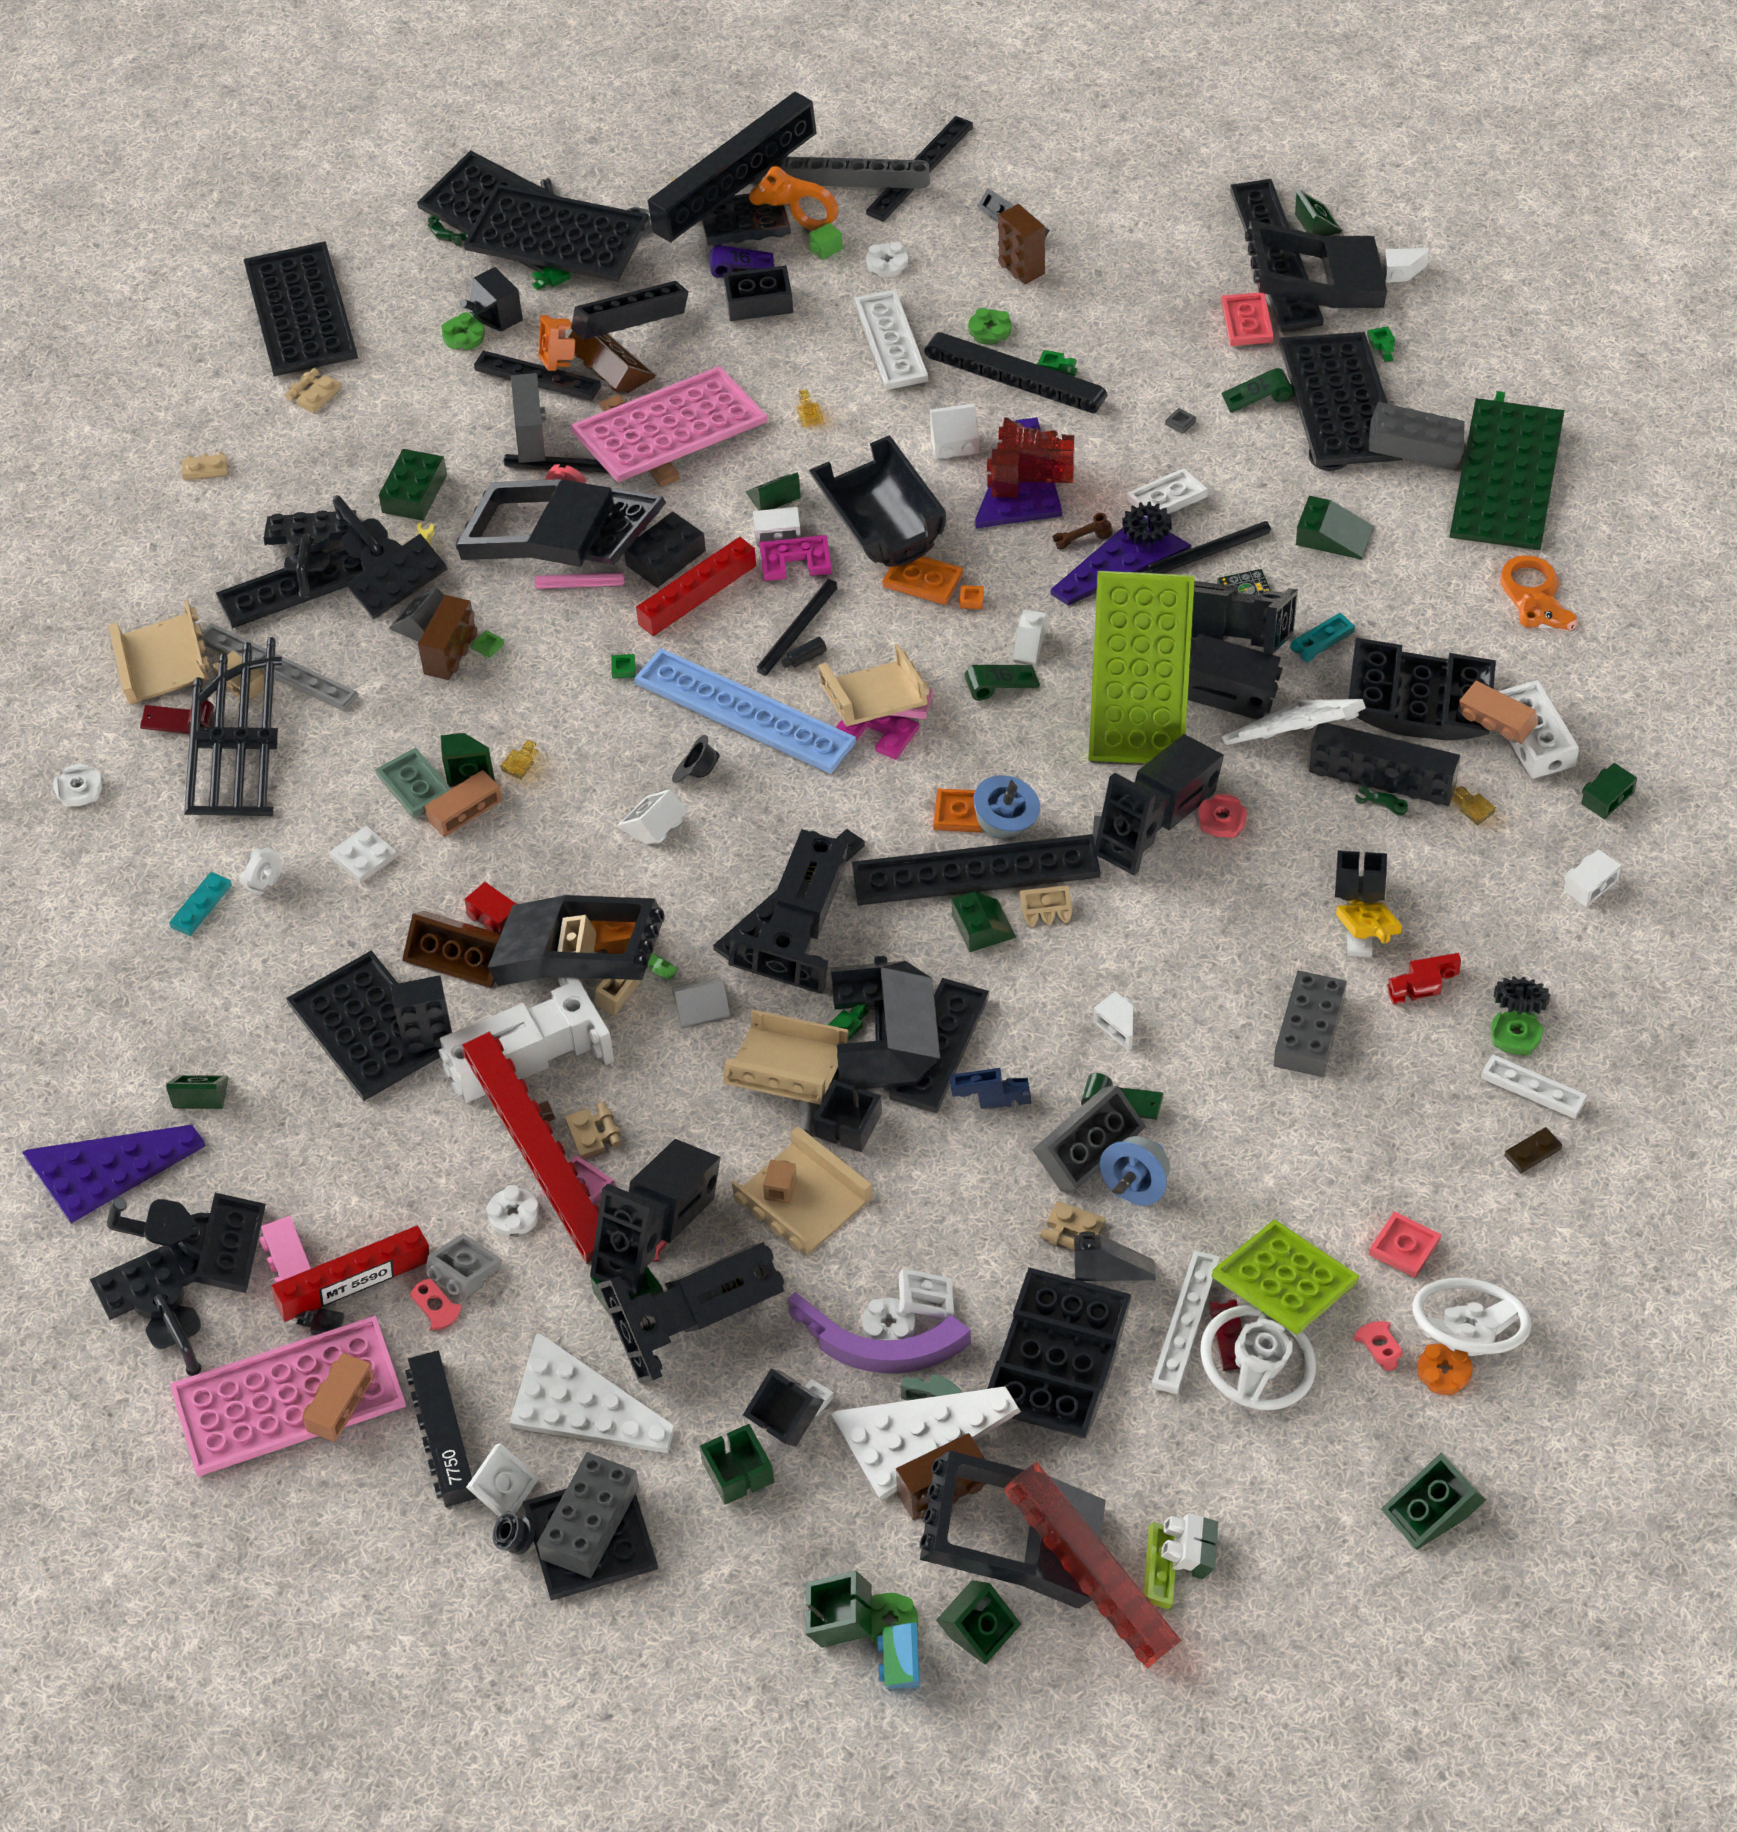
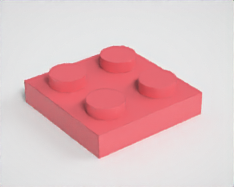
(1405, 1244)

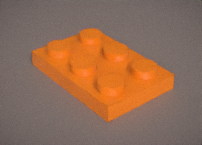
(925, 579)

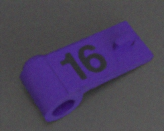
(726, 258)

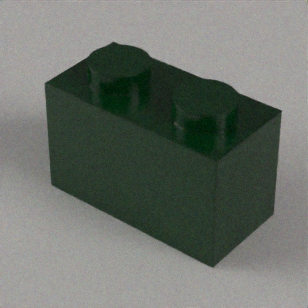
(1608, 790)

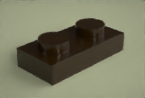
(1533, 1150)

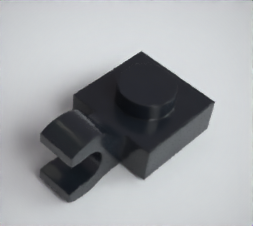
(322, 1321)

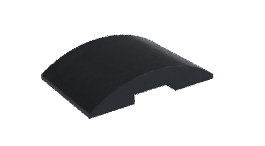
(1416, 691)
(1061, 1350)

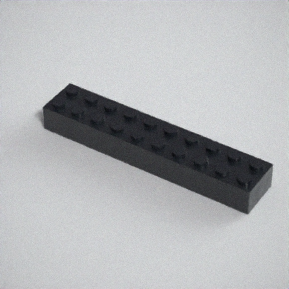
(732, 167)

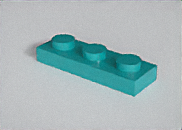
(200, 903)

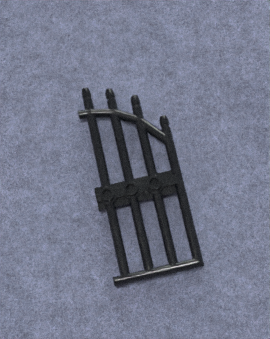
(233, 737)

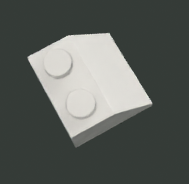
(954, 431)
(654, 817)

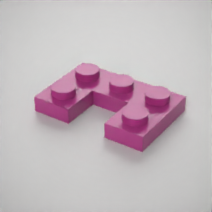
(777, 552)
(896, 730)

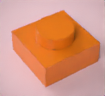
(971, 597)

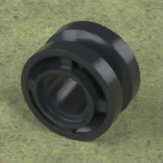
(513, 1533)

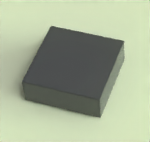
(1180, 420)

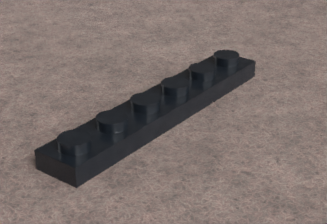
(556, 381)

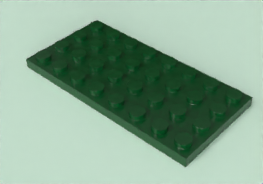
(1507, 474)

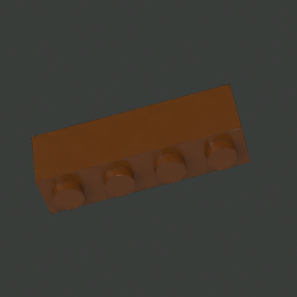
(612, 362)
(451, 947)

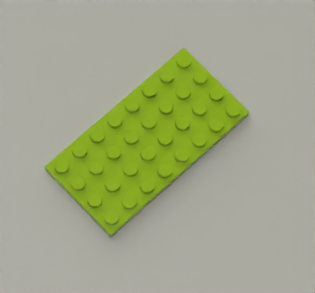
(1140, 664)

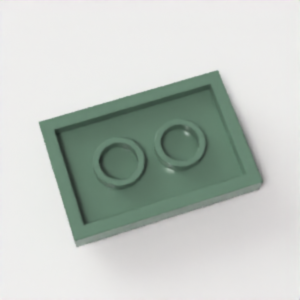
(412, 781)

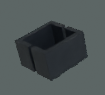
(1370, 885)
(844, 1121)
(784, 1405)

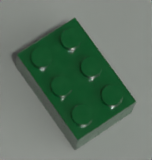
(412, 484)

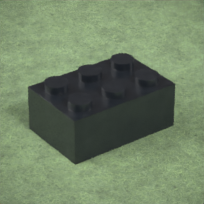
(758, 293)
(665, 549)
(421, 1013)

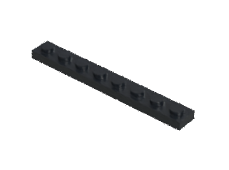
(762, 913)

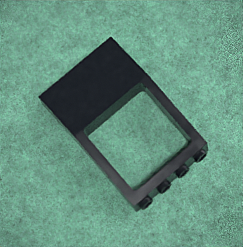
(1349, 264)
(560, 536)
(533, 932)
(1041, 1568)

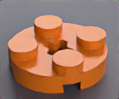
(1438, 1382)

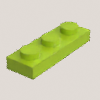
(1159, 1575)

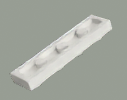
(1533, 1086)

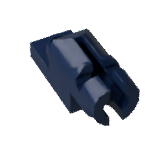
(991, 1089)

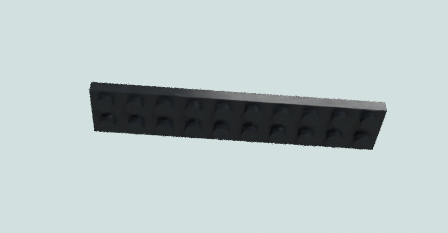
(1261, 203)
(975, 869)

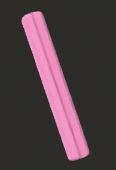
(579, 580)

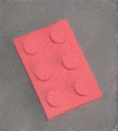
(1247, 319)

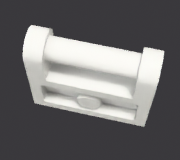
(926, 1288)

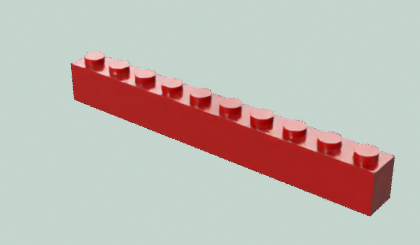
(534, 1140)

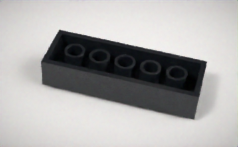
(1384, 763)

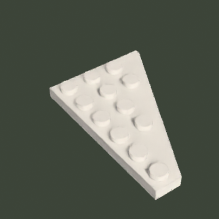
(1297, 715)
(576, 1402)
(905, 1430)

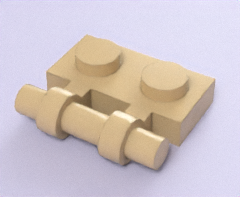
(315, 396)
(585, 1133)
(1071, 1221)

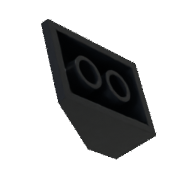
(1106, 1260)

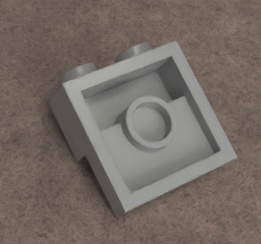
(462, 1265)

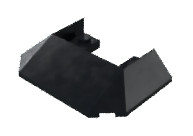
(909, 1019)

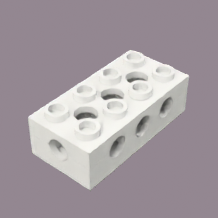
(1550, 744)

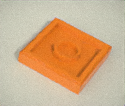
(955, 811)

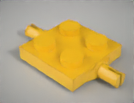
(1369, 920)

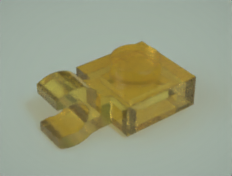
(808, 412)
(521, 761)
(1474, 807)

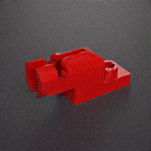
(1423, 978)

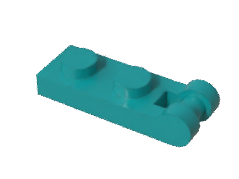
(1322, 637)

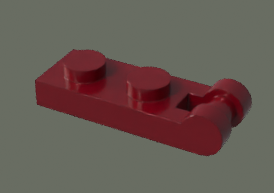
(1227, 1334)

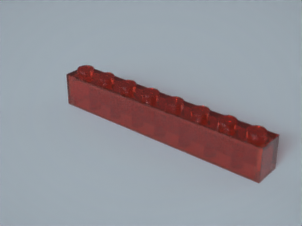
(1091, 1565)

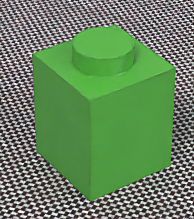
(825, 241)

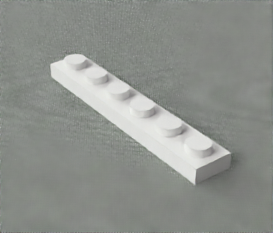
(1185, 1323)

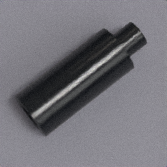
(804, 652)

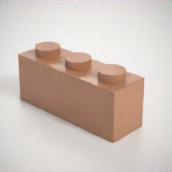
(1498, 712)
(463, 803)
(338, 1397)

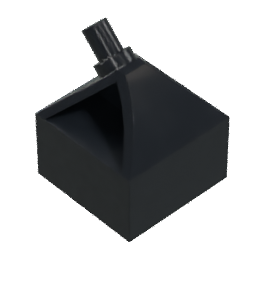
(494, 300)

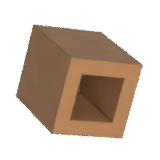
(780, 1181)

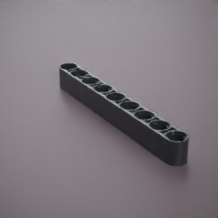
(1016, 372)

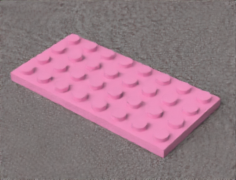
(668, 423)
(262, 1398)

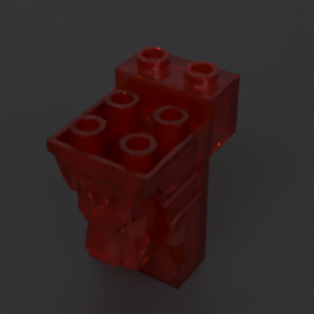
(1029, 457)

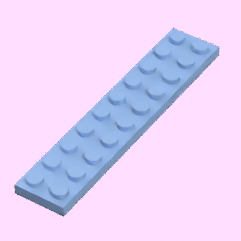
(745, 710)

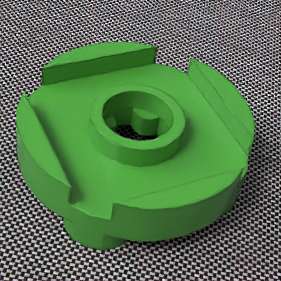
(463, 322)
(1000, 328)
(662, 967)
(1512, 1043)
(891, 1604)

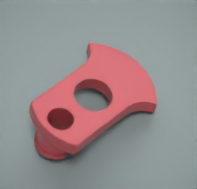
(439, 1318)
(1385, 1354)

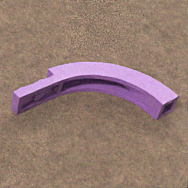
(882, 1355)

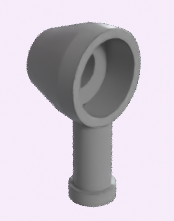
(808, 1112)

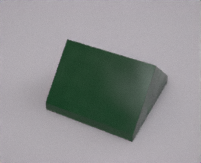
(1315, 215)
(776, 492)
(197, 1091)

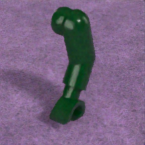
(442, 234)
(1395, 805)

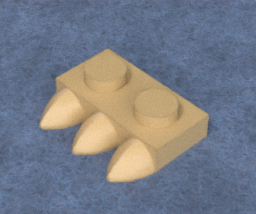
(204, 466)
(1046, 903)

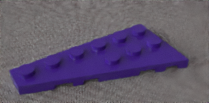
(1115, 555)

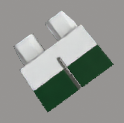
(1193, 1544)

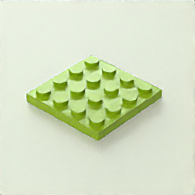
(1285, 1276)

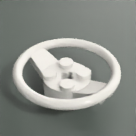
(1470, 1326)
(1256, 1362)

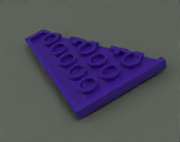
(1034, 501)
(98, 1170)

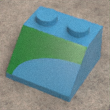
(900, 1656)

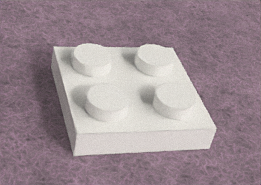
(363, 854)
(502, 1481)

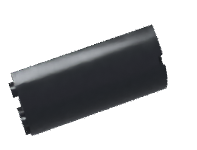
(885, 505)

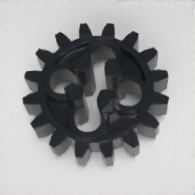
(1136, 526)
(1521, 995)

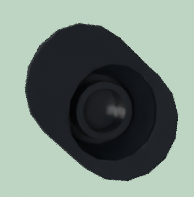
(698, 761)

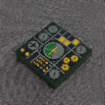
(1248, 582)

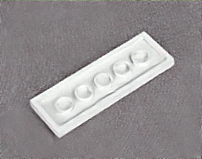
(891, 339)

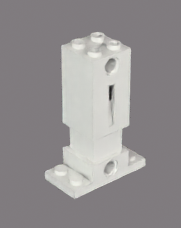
(532, 1036)

